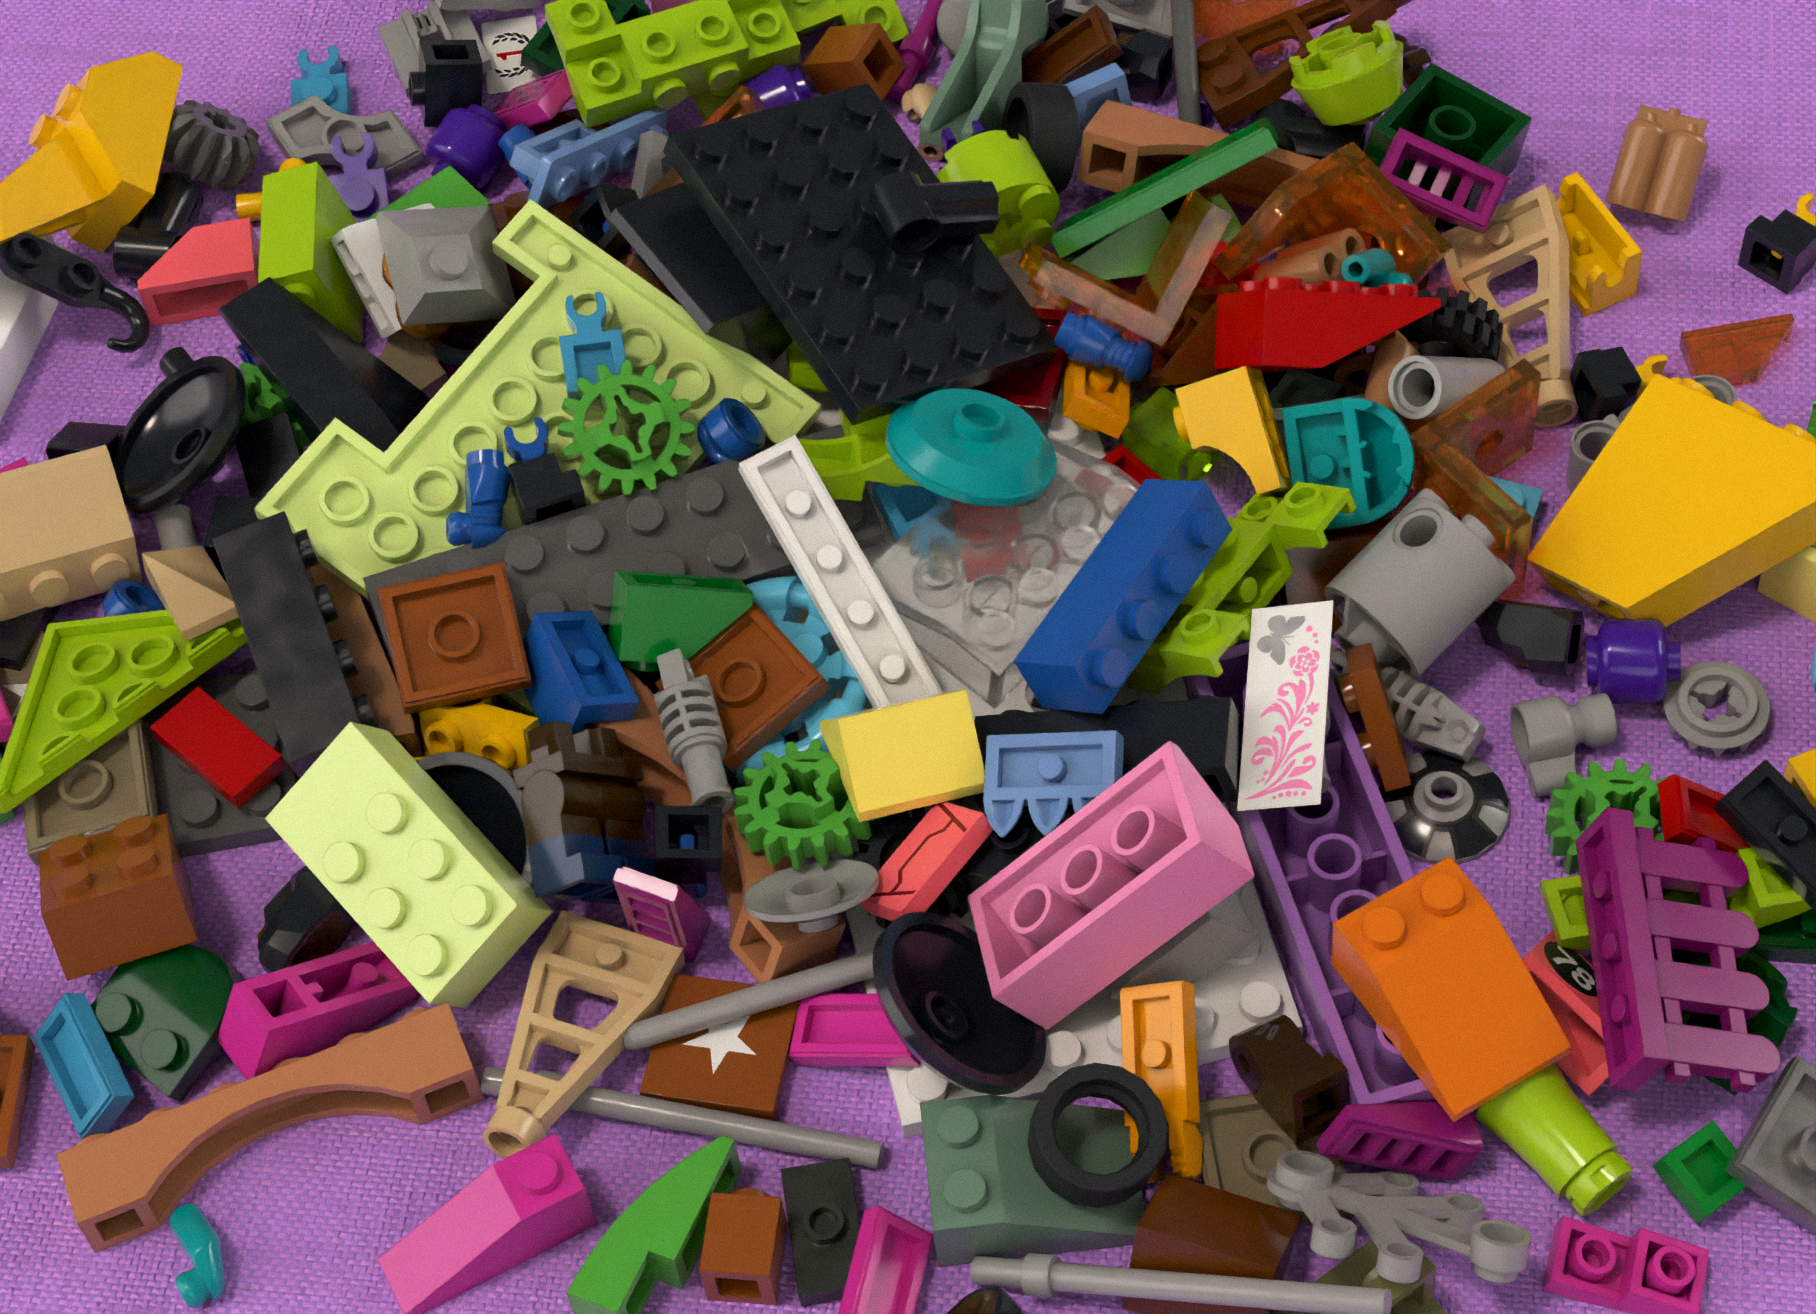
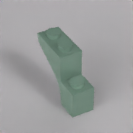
(983, 68)

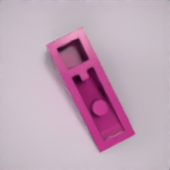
(310, 1007)
(490, 1227)

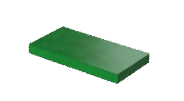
(1165, 186)

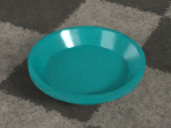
(971, 448)

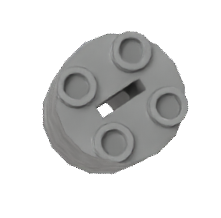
(1418, 585)

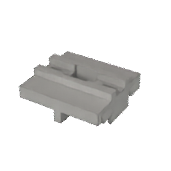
(403, 37)

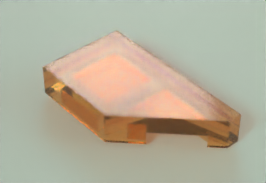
(1735, 350)

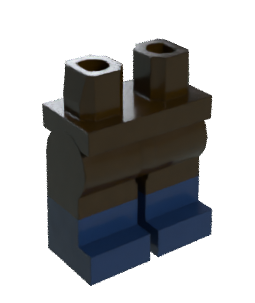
(581, 813)

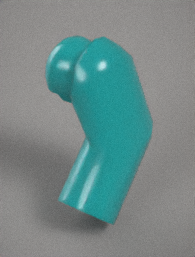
(1373, 269)
(204, 1251)

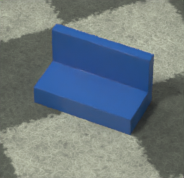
(575, 671)

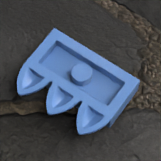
(1047, 775)

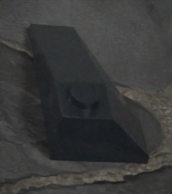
(321, 368)

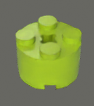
(1024, 190)

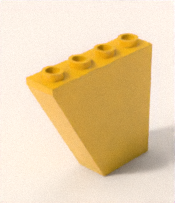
(1681, 506)

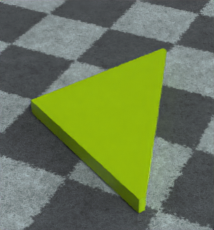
(94, 684)

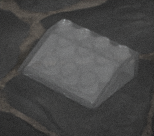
(986, 576)

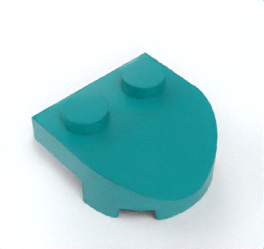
(1352, 447)

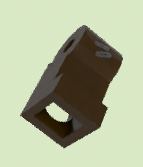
(1286, 1070)

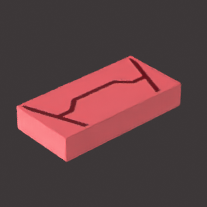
(927, 860)

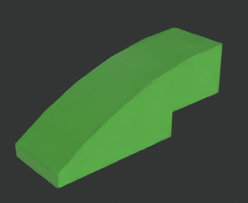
(1134, 246)
(656, 1235)

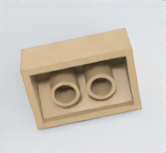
(63, 532)

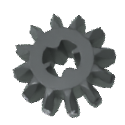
(210, 145)

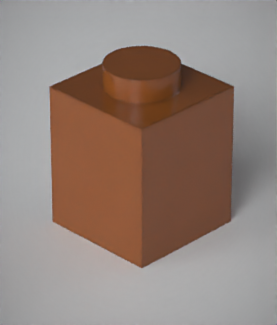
(854, 57)
(743, 1247)

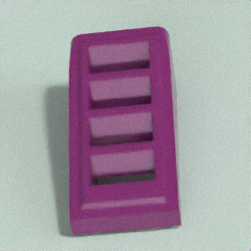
(1447, 162)
(661, 911)
(1404, 1138)

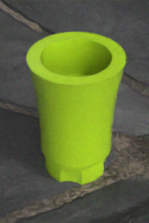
(1558, 1139)

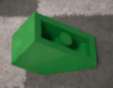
(670, 612)

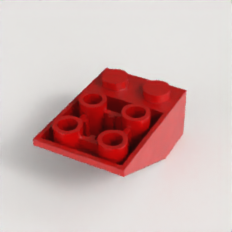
(1308, 326)

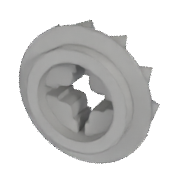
(1700, 688)

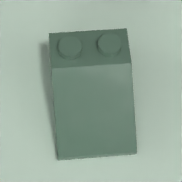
(993, 1199)

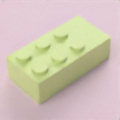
(408, 865)

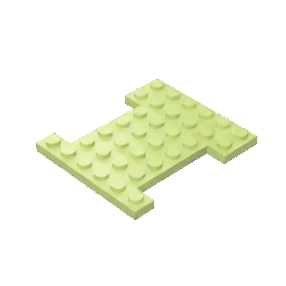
(392, 506)

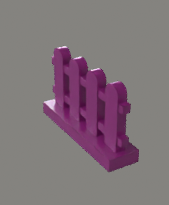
(1634, 966)

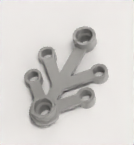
(1308, 1184)

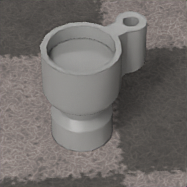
(1549, 730)

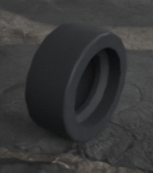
(1049, 123)
(1122, 1089)

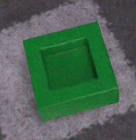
(1698, 1172)

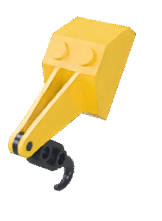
(90, 176)

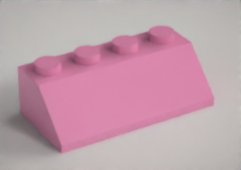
(1107, 888)

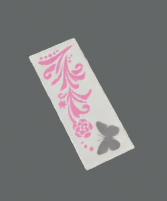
(1285, 706)

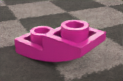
(1623, 1272)

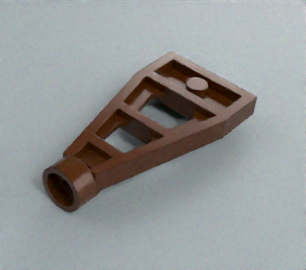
(1229, 77)

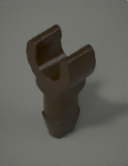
(1412, 61)

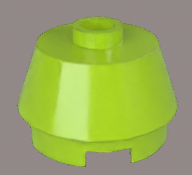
(1350, 74)

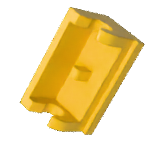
(1601, 252)

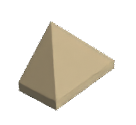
(190, 589)

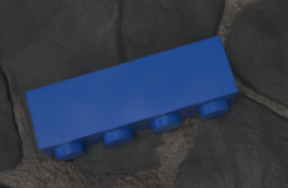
(1123, 595)

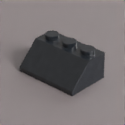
(701, 271)

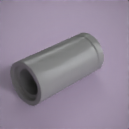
(1432, 384)

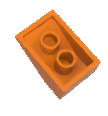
(1448, 988)

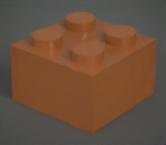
(116, 896)

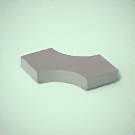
(309, 127)

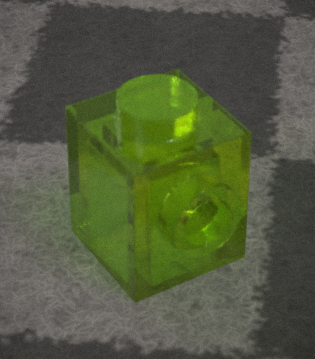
(1156, 442)

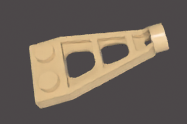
(1518, 233)
(595, 960)

